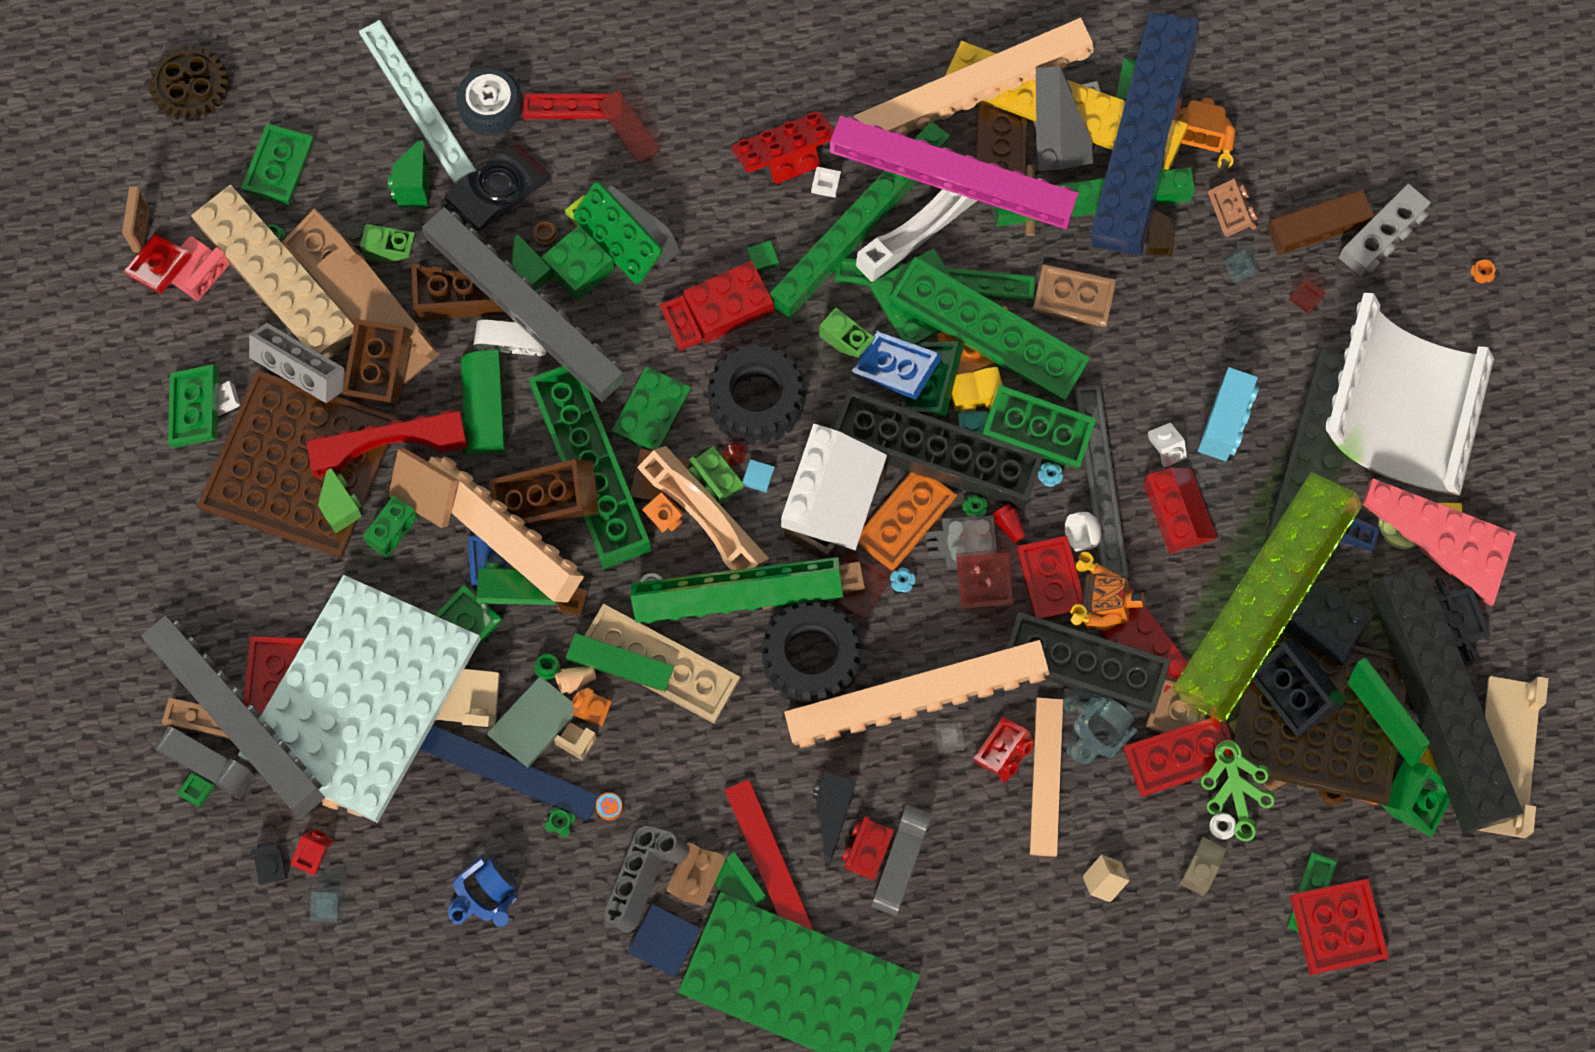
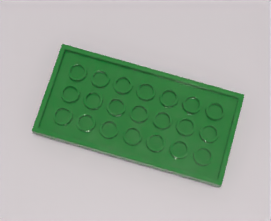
(796, 981)

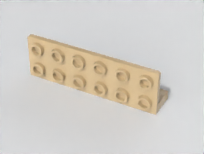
(473, 699)
(1513, 721)

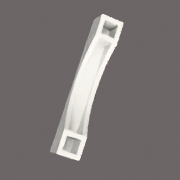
(891, 248)

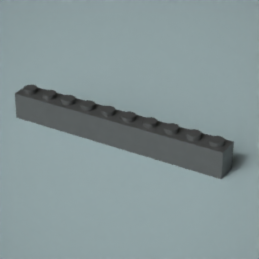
(523, 304)
(233, 717)

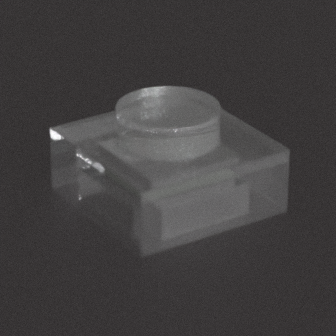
(949, 737)

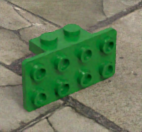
(618, 233)

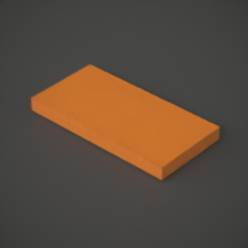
(905, 519)

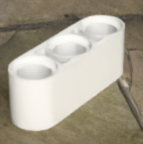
(505, 338)

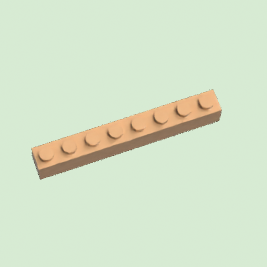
(510, 537)

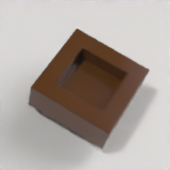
(575, 605)

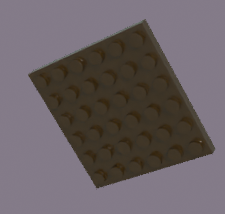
(1338, 756)

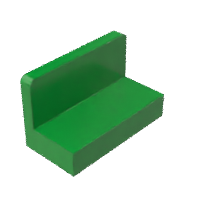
(738, 882)

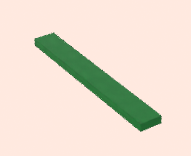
(985, 283)

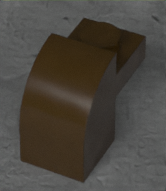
(1160, 236)

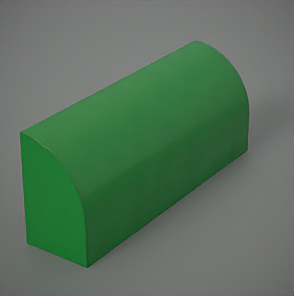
(483, 403)

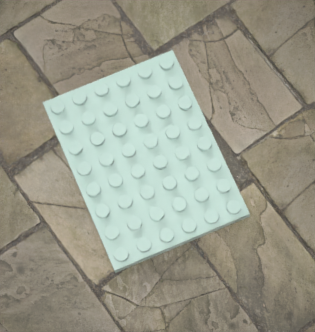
(366, 693)

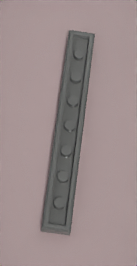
(1101, 482)

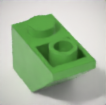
(386, 243)
(845, 334)
(336, 503)

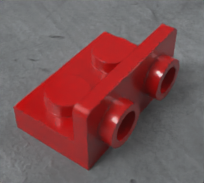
(1005, 749)
(868, 848)

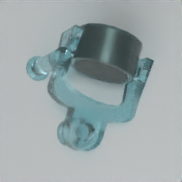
(1106, 713)

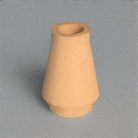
(574, 678)

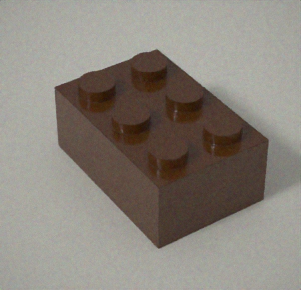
(377, 361)

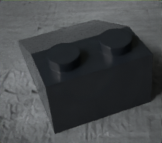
(832, 805)

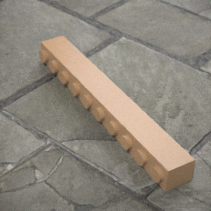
(981, 80)
(917, 693)

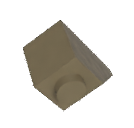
(1203, 866)

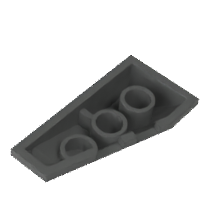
(1059, 123)

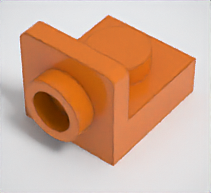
(590, 706)

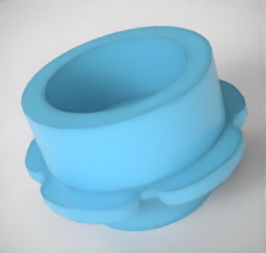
(1050, 480)
(904, 586)

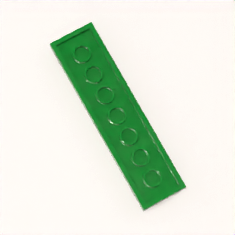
(989, 329)

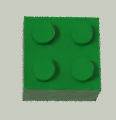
(578, 263)

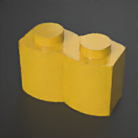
(975, 389)

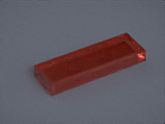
(628, 127)

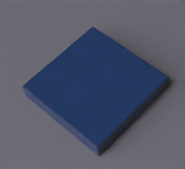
(663, 940)

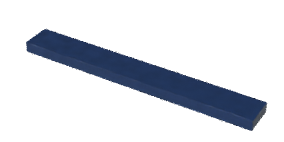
(509, 773)

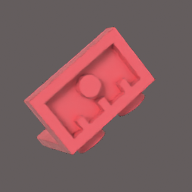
(201, 269)

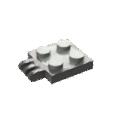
(961, 536)

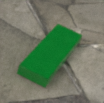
(1316, 876)

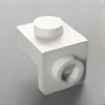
(1168, 444)

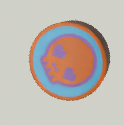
(609, 806)

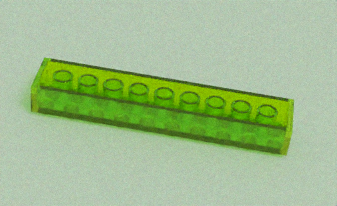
(1267, 596)

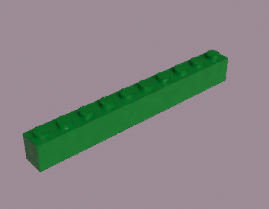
(847, 233)

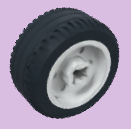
(489, 101)

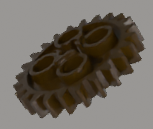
(185, 64)

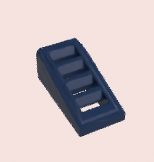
(1357, 542)

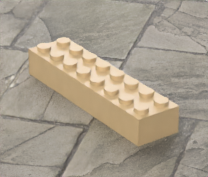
(274, 273)

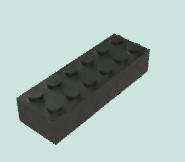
(1095, 663)

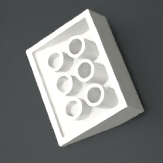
(833, 487)

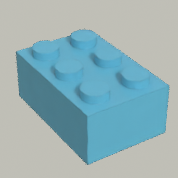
(1229, 415)

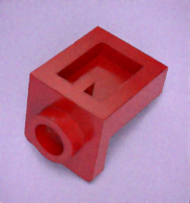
(311, 851)

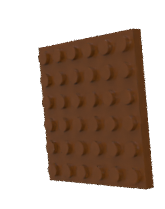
(266, 467)

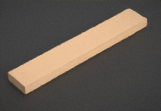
(1046, 777)

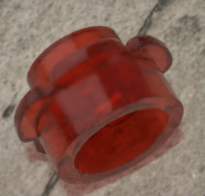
(734, 454)

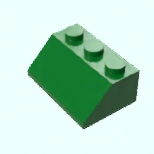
(507, 586)

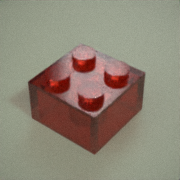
(984, 578)

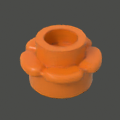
(1486, 266)

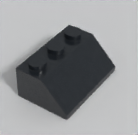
(1297, 687)

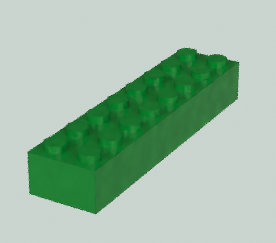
(579, 434)

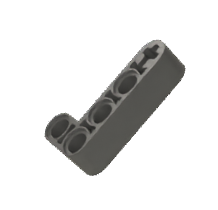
(652, 225)
(190, 754)
(901, 860)
(639, 873)

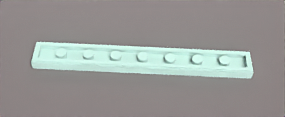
(417, 101)

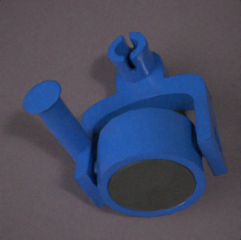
(497, 884)

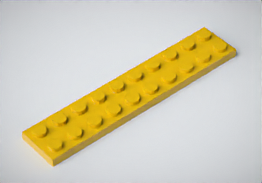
(1099, 110)

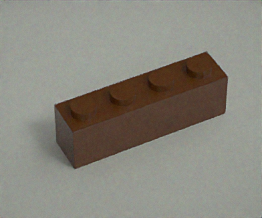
(1320, 222)

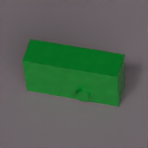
(1038, 426)

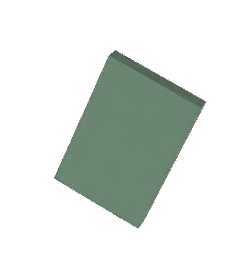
(533, 722)

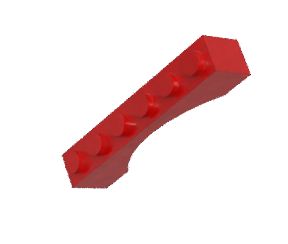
(336, 452)

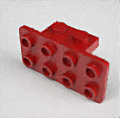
(786, 149)

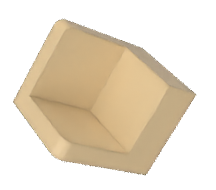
(576, 740)
(1106, 878)

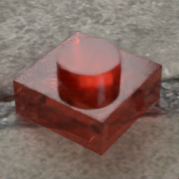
(1307, 296)

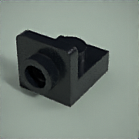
(269, 863)

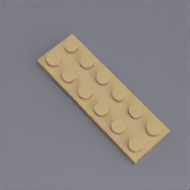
(695, 680)

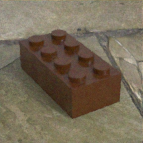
(549, 493)

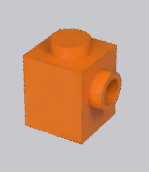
(664, 512)

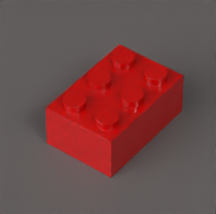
(728, 302)

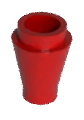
(1009, 522)

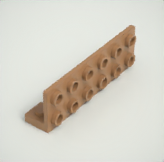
(365, 297)

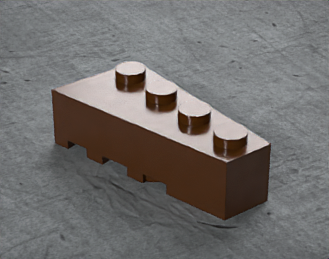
(448, 295)

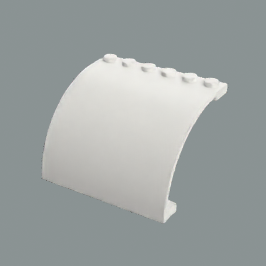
(1407, 403)

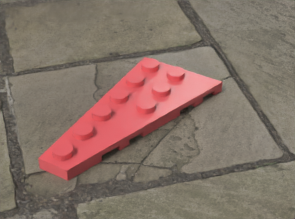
(1453, 540)

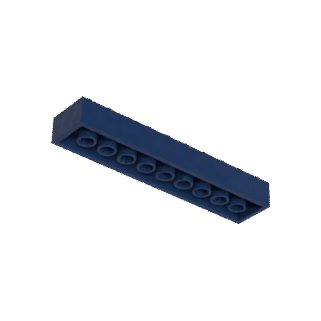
(1145, 133)

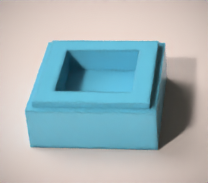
(758, 476)

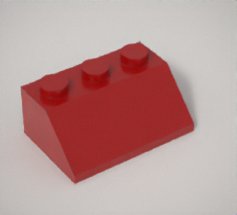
(1179, 508)

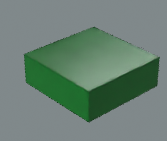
(763, 256)
(196, 789)

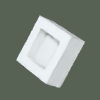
(826, 182)
(227, 398)

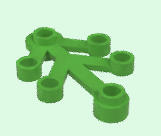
(1237, 785)

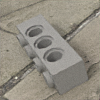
(1407, 202)
(296, 362)

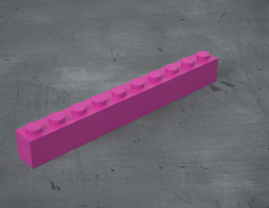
(953, 172)

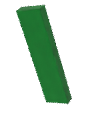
(620, 662)

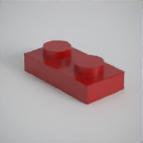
(681, 323)

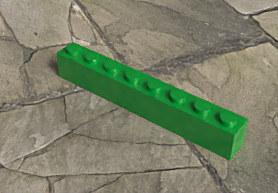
(1175, 187)
(737, 590)

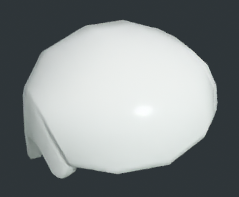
(1082, 531)

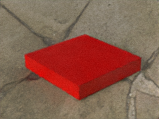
(158, 264)

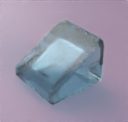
(1241, 266)
(324, 907)

